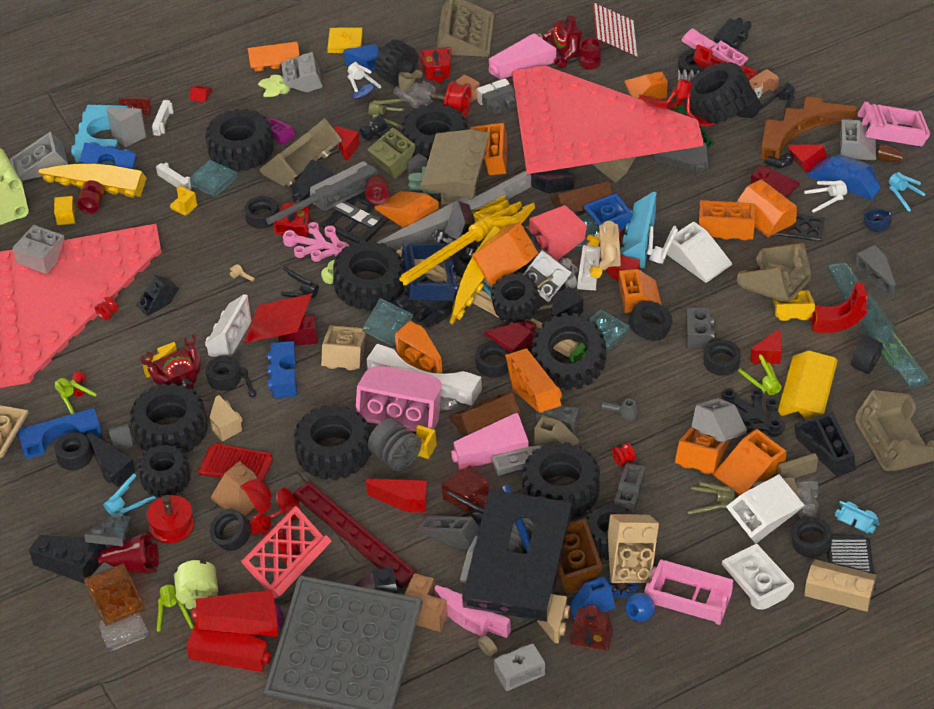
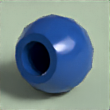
(640, 607)

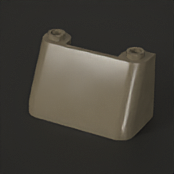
(781, 272)
(890, 433)

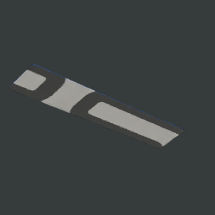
(357, 213)

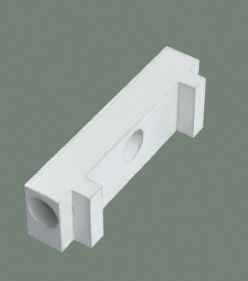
(159, 123)
(172, 177)

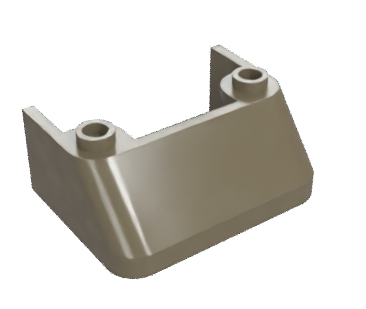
(295, 158)

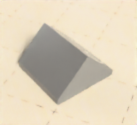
(126, 125)

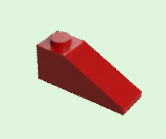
(402, 494)

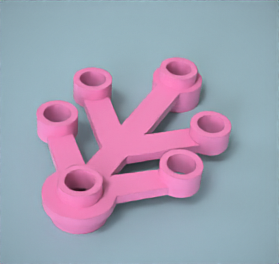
(290, 239)

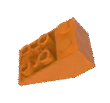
(750, 462)

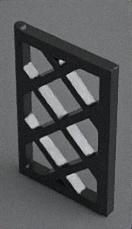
(804, 234)

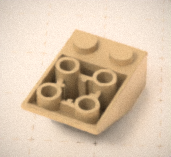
(631, 547)

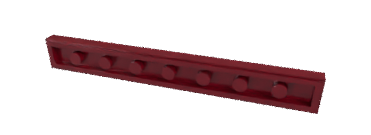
(354, 533)

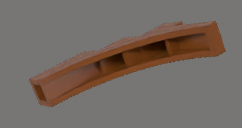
(796, 121)

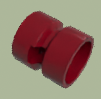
(590, 53)
(377, 190)
(90, 197)

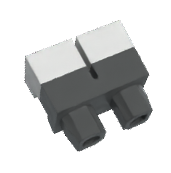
(496, 96)

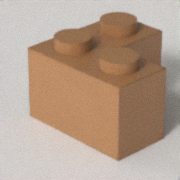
(434, 609)

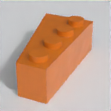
(532, 381)

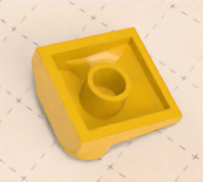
(800, 307)

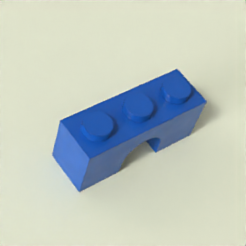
(96, 154)
(282, 380)

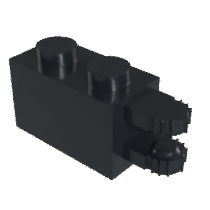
(733, 33)
(433, 311)

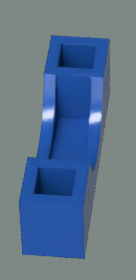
(38, 437)

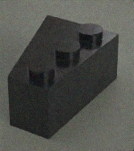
(66, 556)

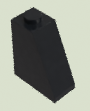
(312, 175)

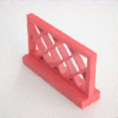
(300, 562)

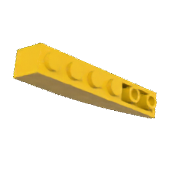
(113, 178)
(470, 284)

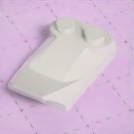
(758, 577)

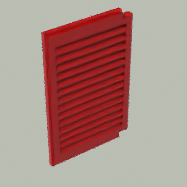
(223, 457)

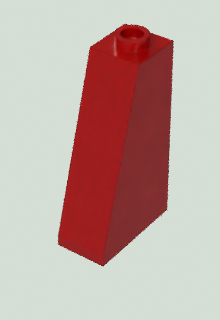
(238, 613)
(228, 649)

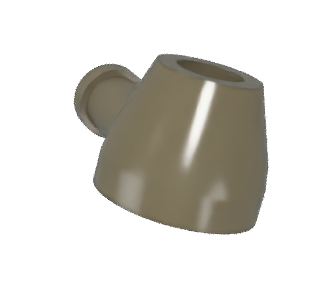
(407, 79)

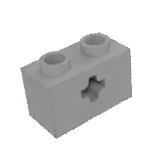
(519, 667)

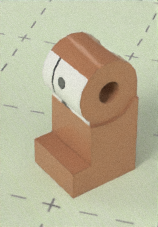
(763, 82)

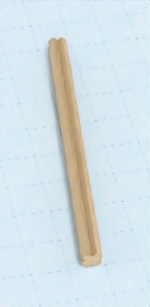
(484, 301)

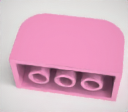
(399, 394)

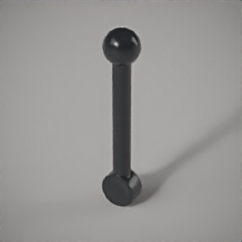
(244, 372)

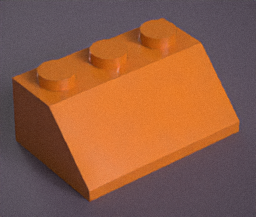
(271, 55)
(772, 209)
(727, 219)

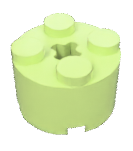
(195, 581)

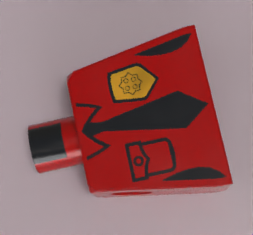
(436, 64)
(297, 221)

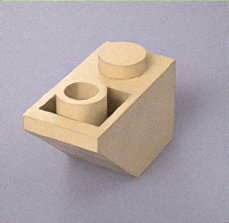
(224, 420)
(555, 624)

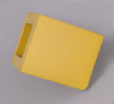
(185, 202)
(428, 441)

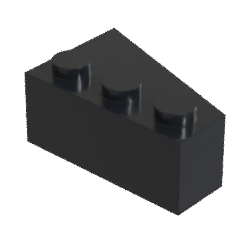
(825, 439)

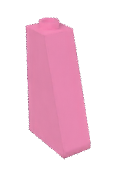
(524, 54)
(489, 441)

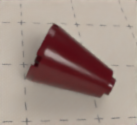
(137, 554)

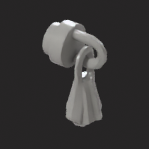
(571, 281)

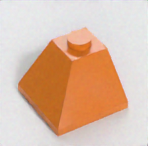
(648, 85)

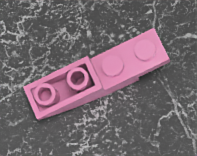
(720, 50)
(471, 619)

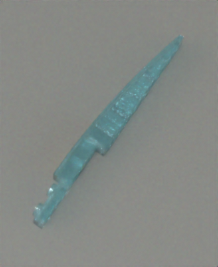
(880, 328)

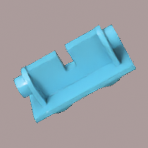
(865, 520)

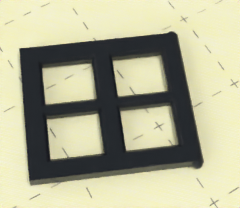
(346, 232)

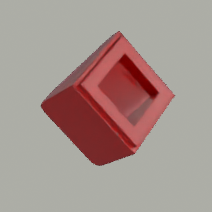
(200, 93)

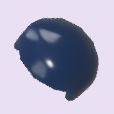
(877, 220)

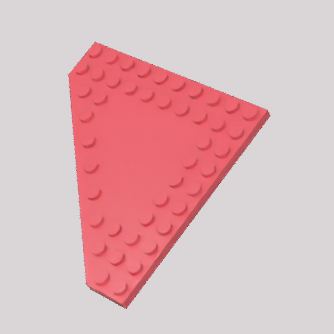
(584, 123)
(48, 309)

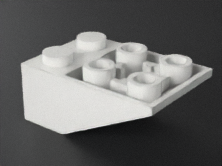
(698, 252)
(765, 507)

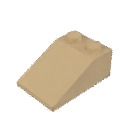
(343, 347)

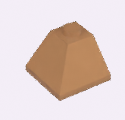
(228, 492)

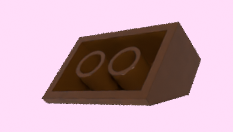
(578, 198)
(484, 413)
(580, 558)

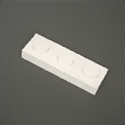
(589, 257)

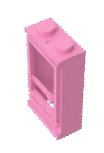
(879, 129)
(717, 602)

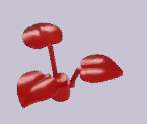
(682, 91)
(260, 495)

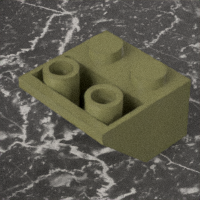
(392, 152)

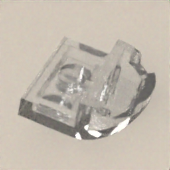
(417, 95)
(123, 632)

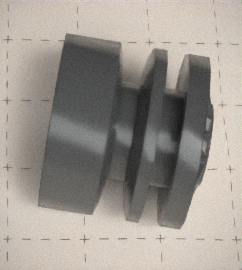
(394, 444)

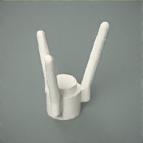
(357, 72)
(837, 189)
(658, 254)

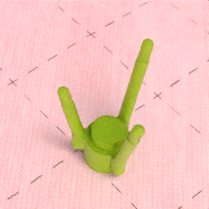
(770, 382)
(66, 389)
(169, 599)

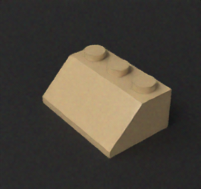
(10, 423)
(840, 585)

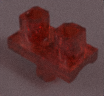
(137, 103)

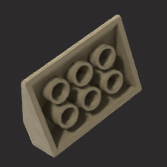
(465, 29)
(456, 162)

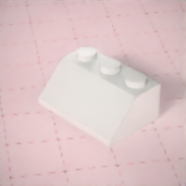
(230, 328)

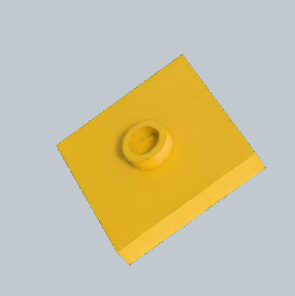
(344, 38)

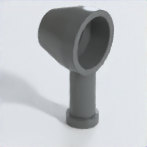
(627, 410)

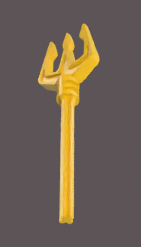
(485, 220)

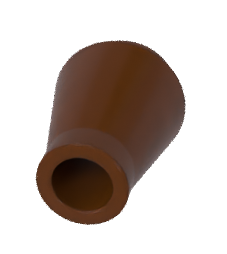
(887, 153)

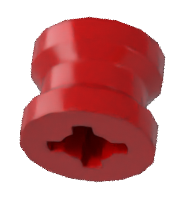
(106, 308)
(623, 454)

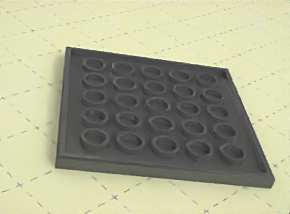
(343, 646)

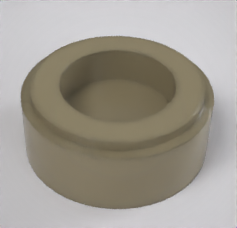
(487, 645)

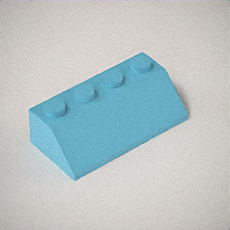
(638, 229)

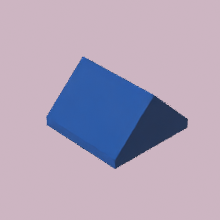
(609, 209)

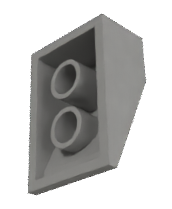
(42, 154)

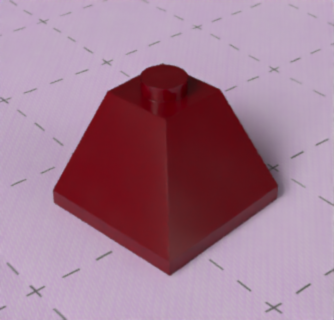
(779, 182)
(306, 333)
(514, 336)

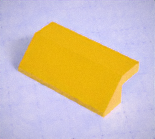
(808, 384)

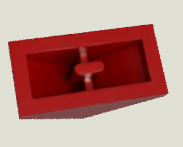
(349, 141)
(807, 155)
(769, 348)

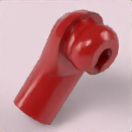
(79, 378)

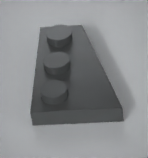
(110, 531)

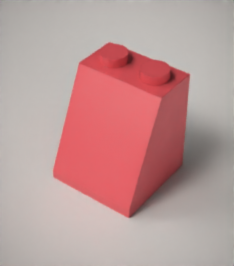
(558, 231)

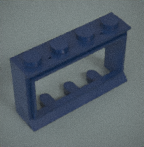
(429, 290)

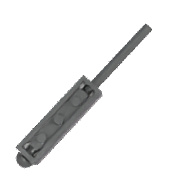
(333, 190)

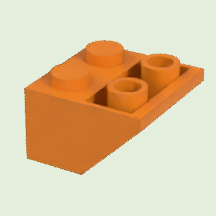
(636, 288)

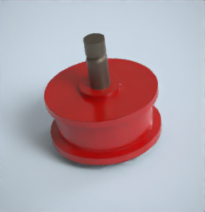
(456, 96)
(170, 519)

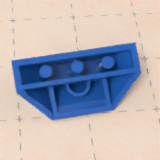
(855, 174)

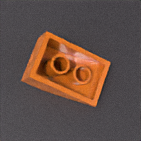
(408, 207)
(505, 253)
(417, 348)
(700, 451)

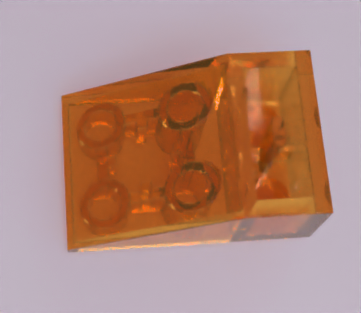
(114, 594)

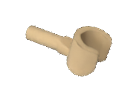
(237, 270)

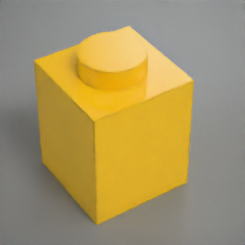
(64, 210)

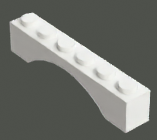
(459, 386)

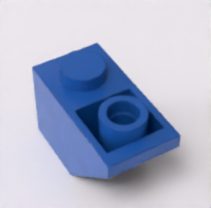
(362, 55)
(593, 593)

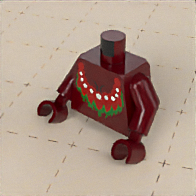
(565, 38)
(177, 367)

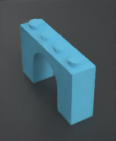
(94, 120)

